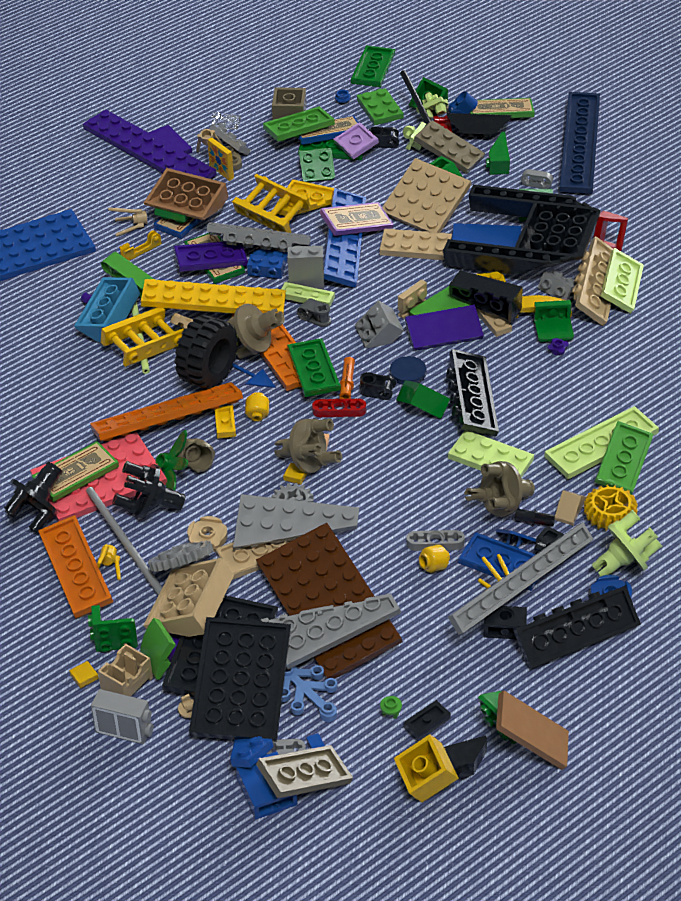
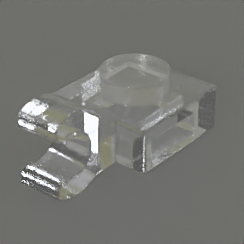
(229, 121)

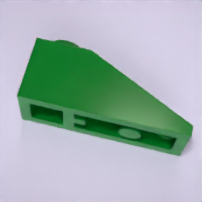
(498, 159)

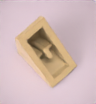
(569, 507)

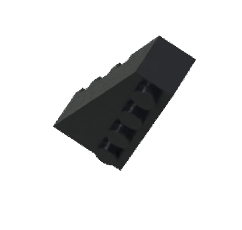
(488, 295)

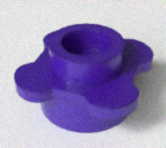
(558, 346)

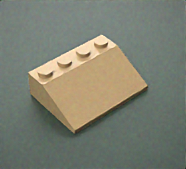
(191, 596)

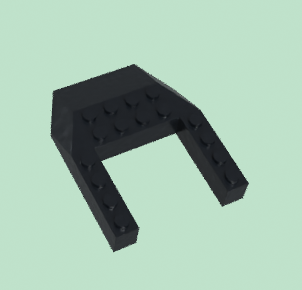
(553, 234)

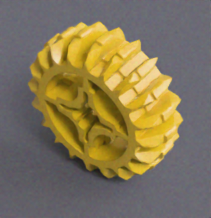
(608, 505)

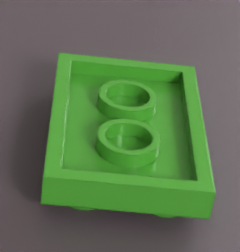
(380, 106)

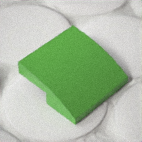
(157, 645)

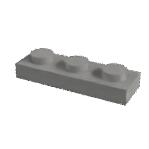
(230, 138)

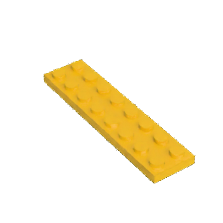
(209, 296)

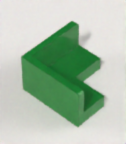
(423, 398)

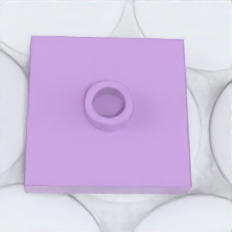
(356, 140)

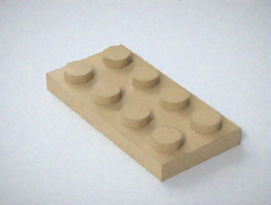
(413, 244)

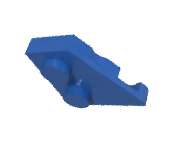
(248, 751)

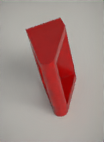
(601, 227)

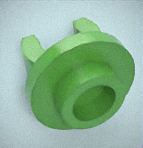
(391, 706)

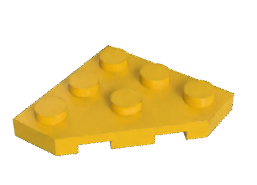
(318, 196)

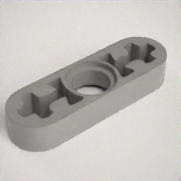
(450, 535)

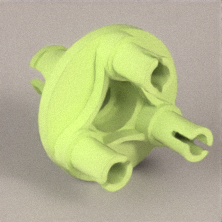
(625, 549)

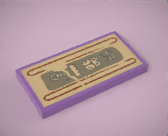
(356, 218)

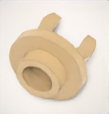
(186, 706)

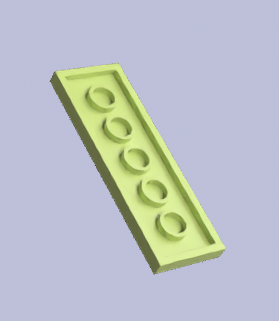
(591, 445)

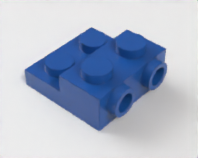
(267, 263)

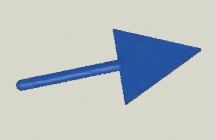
(259, 379)

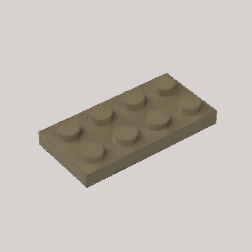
(447, 144)
(304, 771)

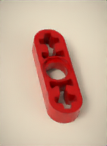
(345, 412)

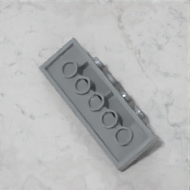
(254, 236)

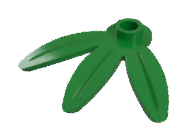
(169, 461)

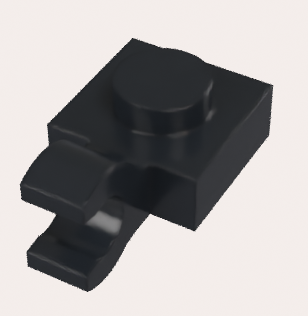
(546, 537)

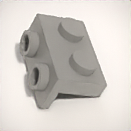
(556, 284)

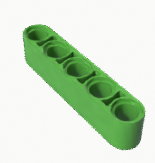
(120, 267)

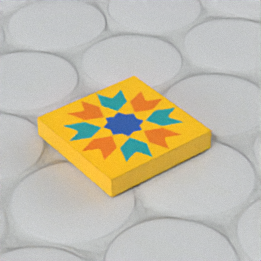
(220, 158)

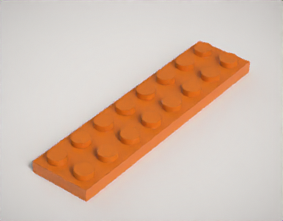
(278, 358)
(165, 411)

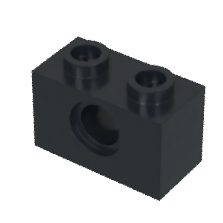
(503, 620)

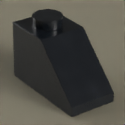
(467, 756)

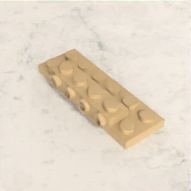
(590, 282)

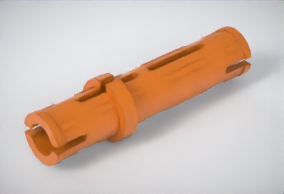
(347, 378)

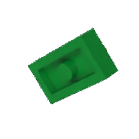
(170, 215)

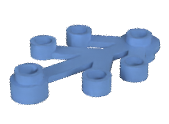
(306, 688)

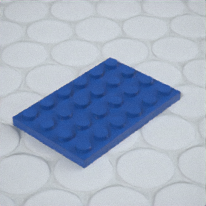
(42, 244)

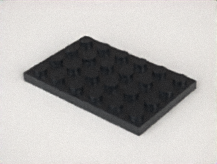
(184, 666)
(240, 679)

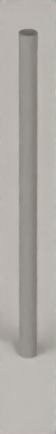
(124, 540)

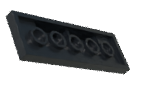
(471, 393)
(576, 626)

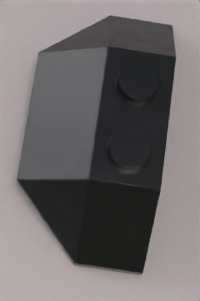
(478, 123)

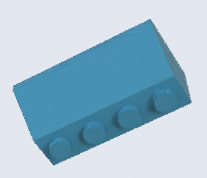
(107, 305)

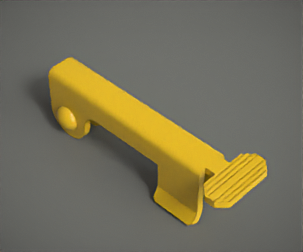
(153, 241)

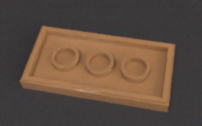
(532, 730)

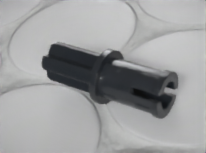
(534, 517)

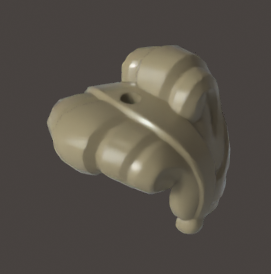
(199, 454)

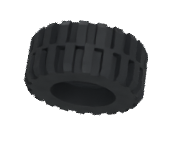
(206, 351)

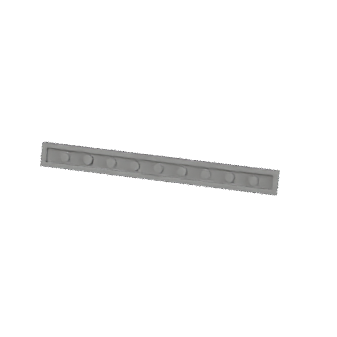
(520, 578)

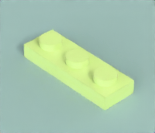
(301, 293)

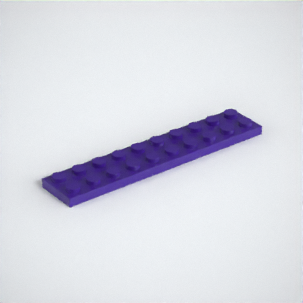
(144, 145)

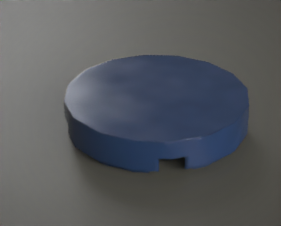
(408, 369)

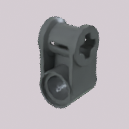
(314, 312)

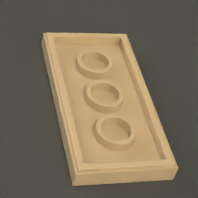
(244, 560)

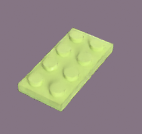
(622, 280)
(477, 450)

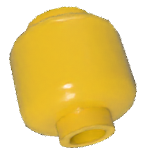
(257, 406)
(434, 558)

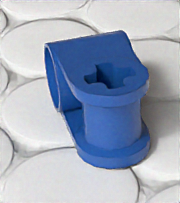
(463, 104)

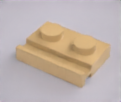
(411, 298)

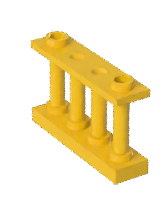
(269, 218)
(141, 323)

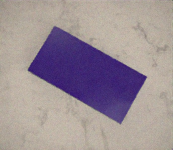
(209, 256)
(444, 327)

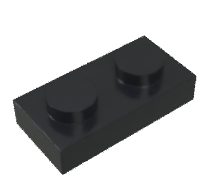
(427, 720)

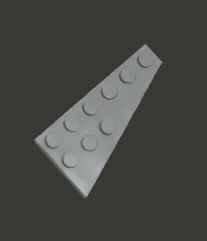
(282, 520)
(328, 626)

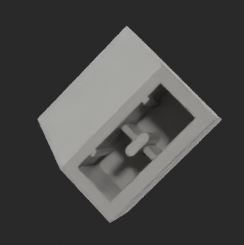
(379, 326)

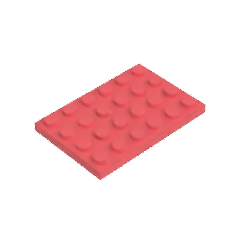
(123, 449)

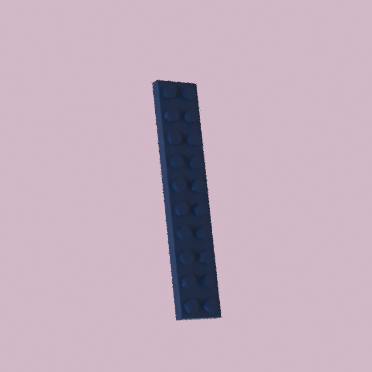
(580, 143)

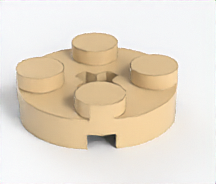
(180, 320)
(208, 524)

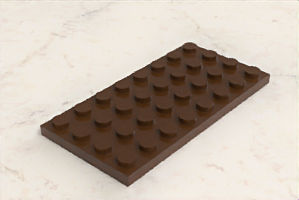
(319, 573)

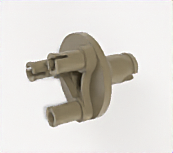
(254, 328)
(308, 445)
(501, 488)

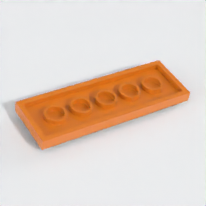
(75, 566)

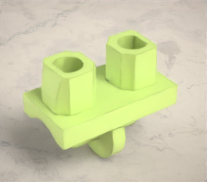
(433, 103)
(409, 133)

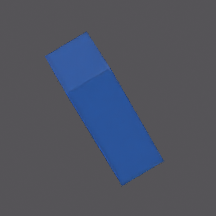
(314, 741)

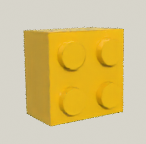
(425, 768)

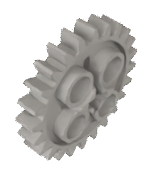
(180, 556)

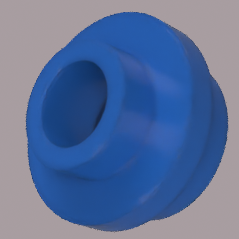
(342, 96)

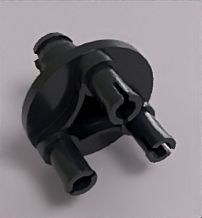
(149, 491)
(36, 494)

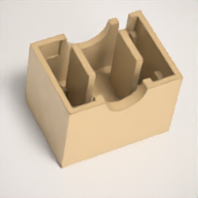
(126, 672)

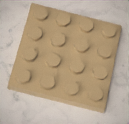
(426, 197)

